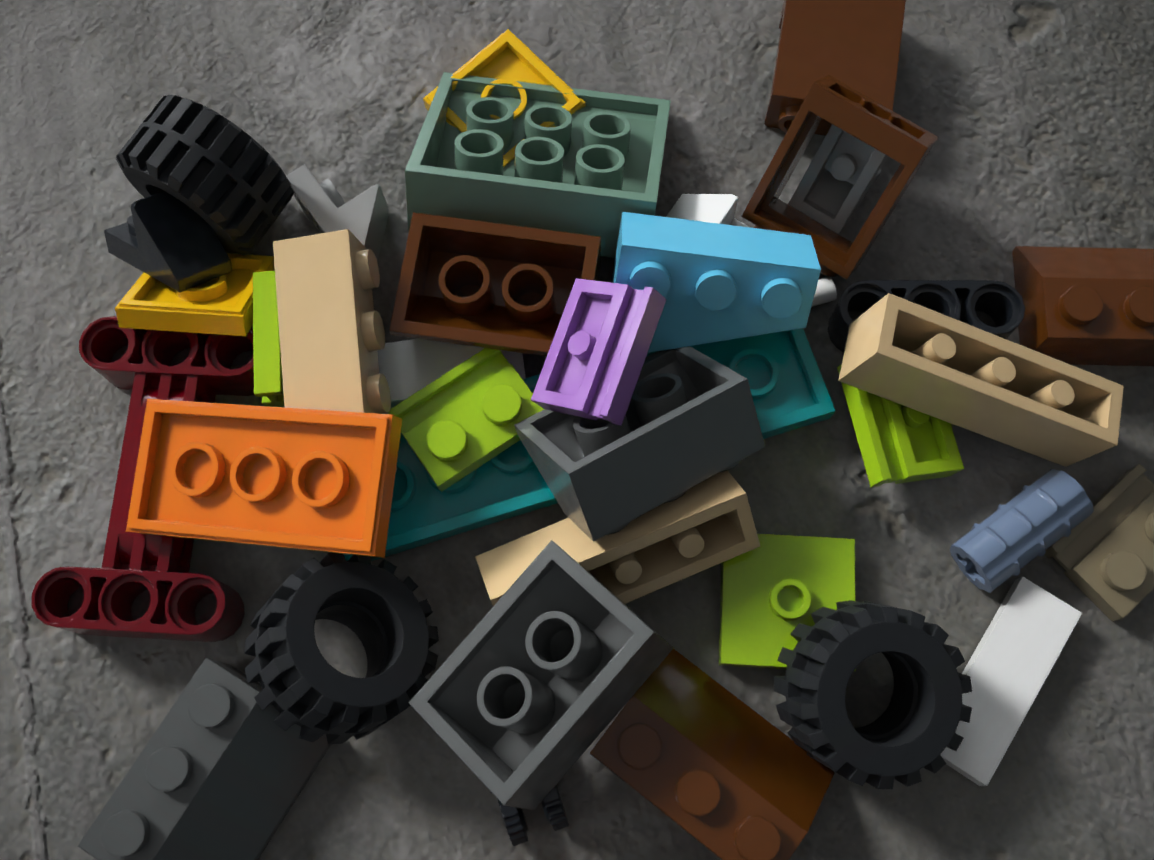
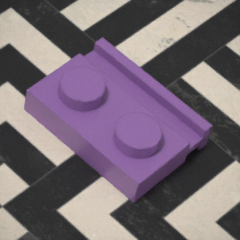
(599, 350)

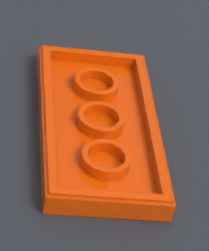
(266, 476)

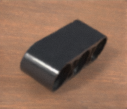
(949, 297)

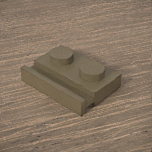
(1114, 547)

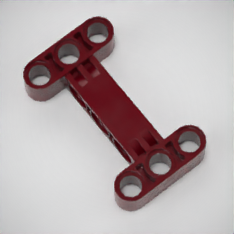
(140, 560)

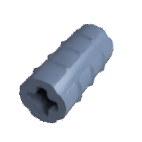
(1021, 529)

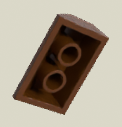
(489, 282)
(1087, 304)
(714, 765)

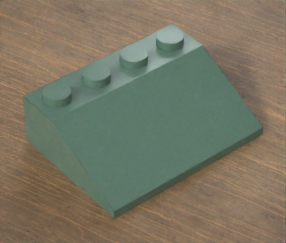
(561, 176)

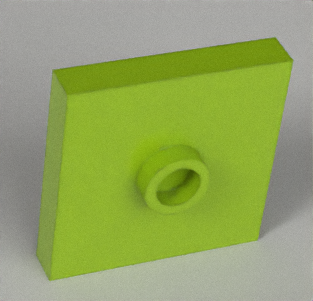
(777, 589)

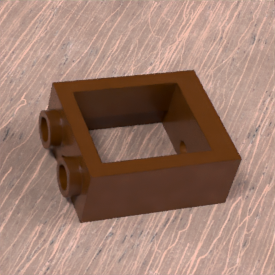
(865, 121)

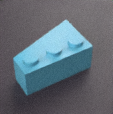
(717, 277)

